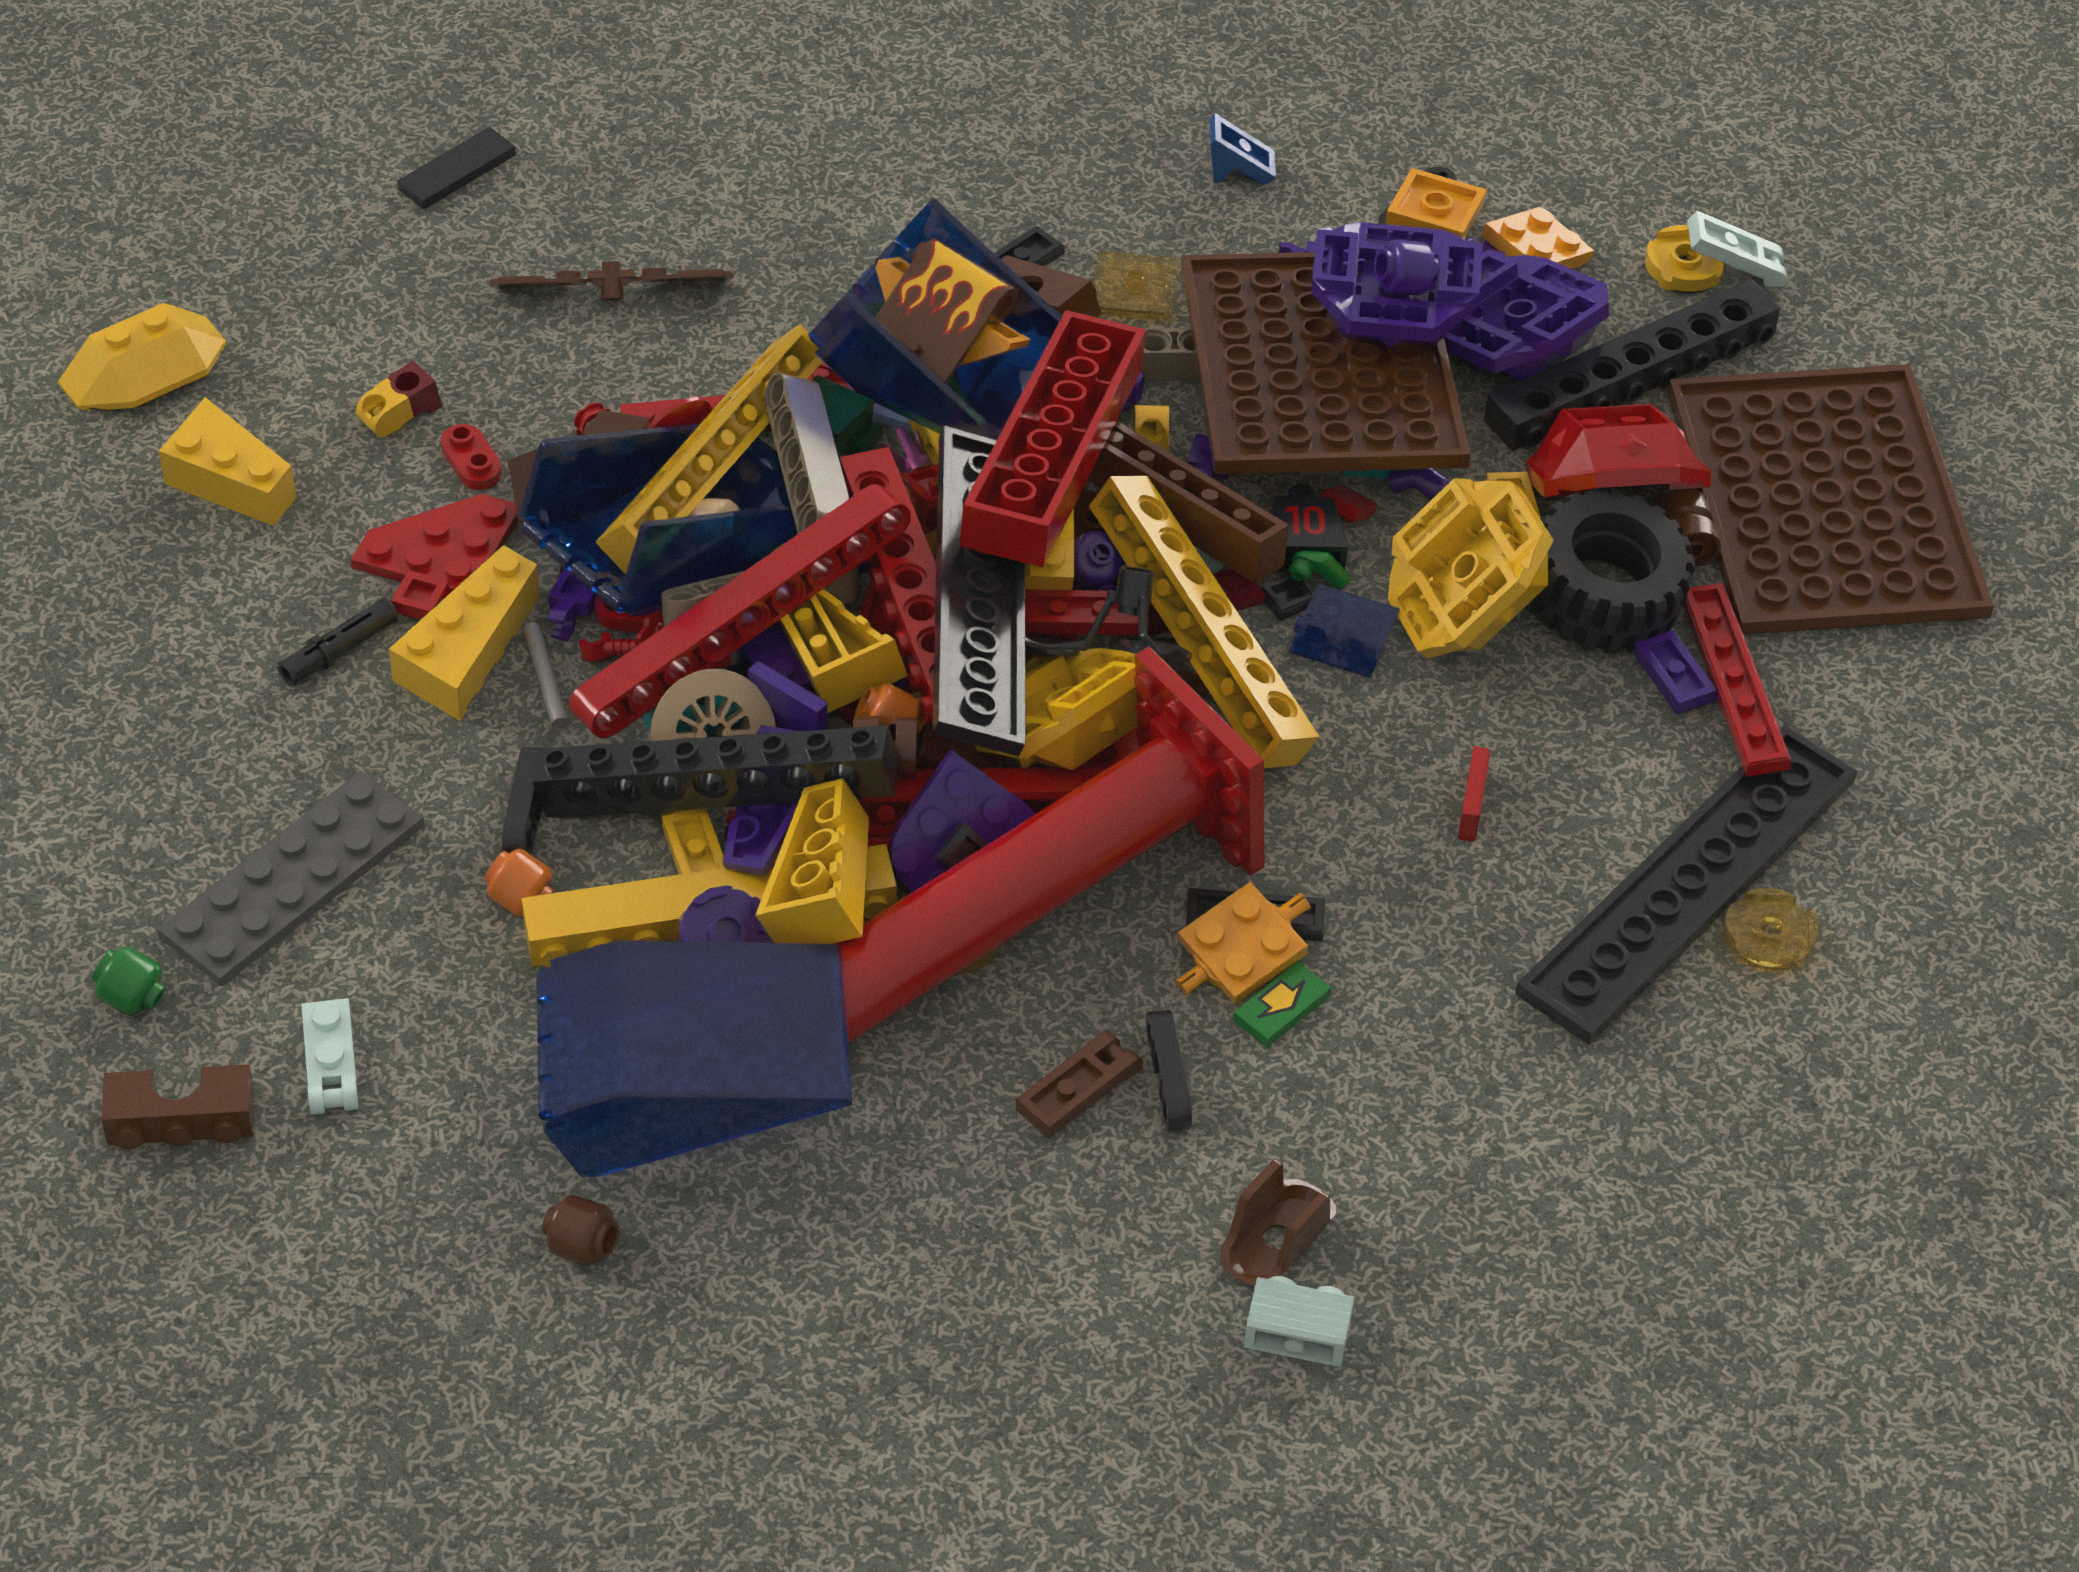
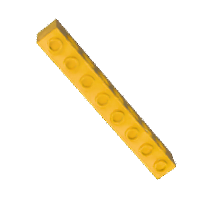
(712, 446)
(1204, 621)

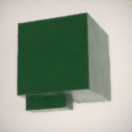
(849, 418)

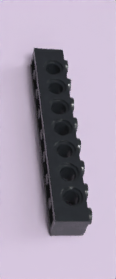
(1634, 363)
(713, 771)

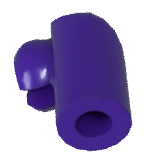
(1426, 481)

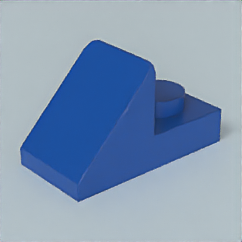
(1237, 149)

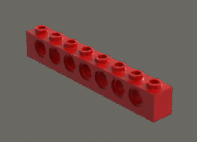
(902, 574)

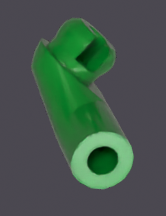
(1323, 563)

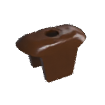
(1268, 1204)

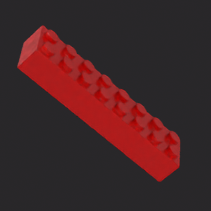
(1052, 439)

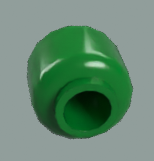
(128, 981)

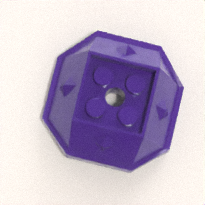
(1364, 310)
(1528, 315)

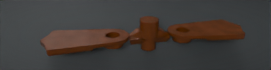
(611, 278)

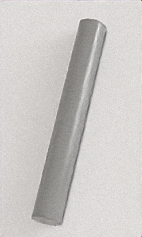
(545, 675)

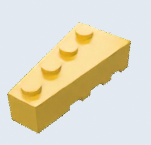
(820, 870)

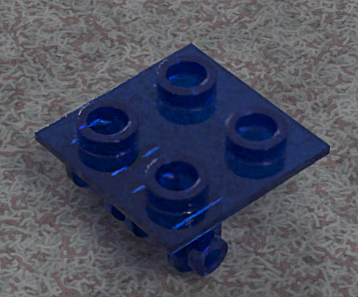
(1343, 630)

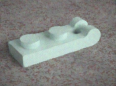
(1737, 248)
(329, 1055)

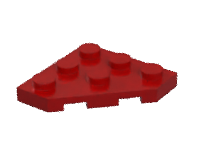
(439, 542)

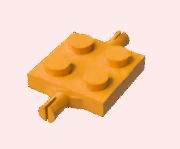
(1242, 943)

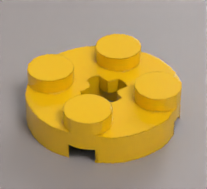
(1677, 274)

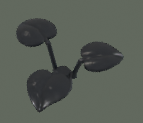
(1134, 598)

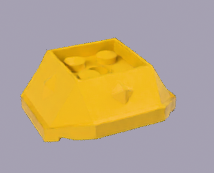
(1467, 565)
(1075, 706)

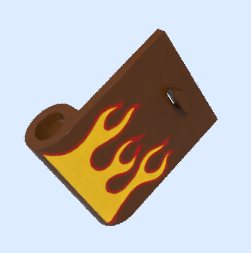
(944, 306)

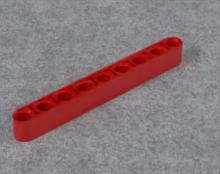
(740, 610)

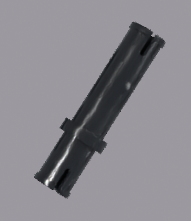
(324, 649)

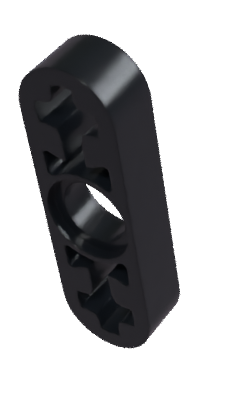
(523, 806)
(1168, 1063)

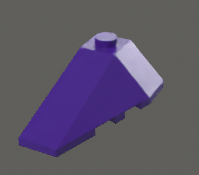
(758, 831)

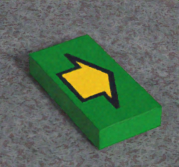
(1282, 1004)

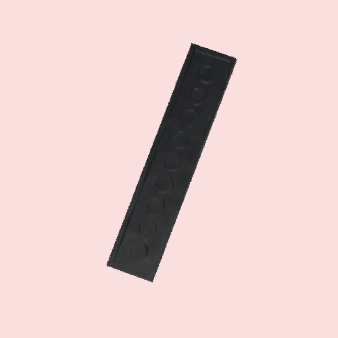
(976, 617)
(1682, 889)

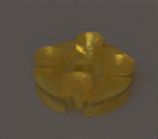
(1766, 951)

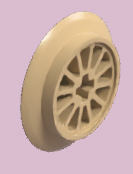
(709, 683)

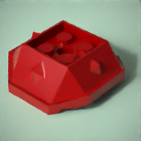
(1614, 450)

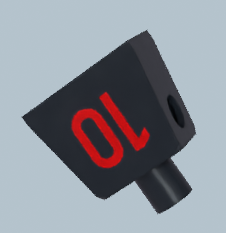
(1312, 524)

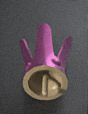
(915, 459)

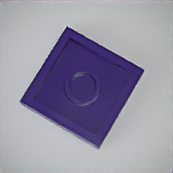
(791, 704)

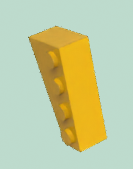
(466, 633)

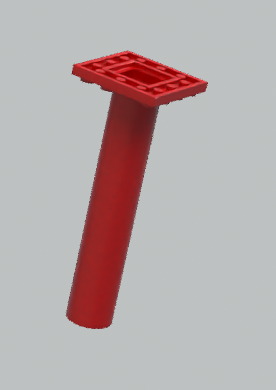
(1182, 773)

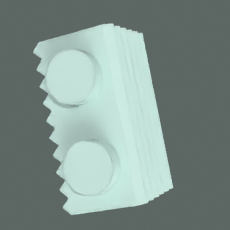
(1299, 1320)

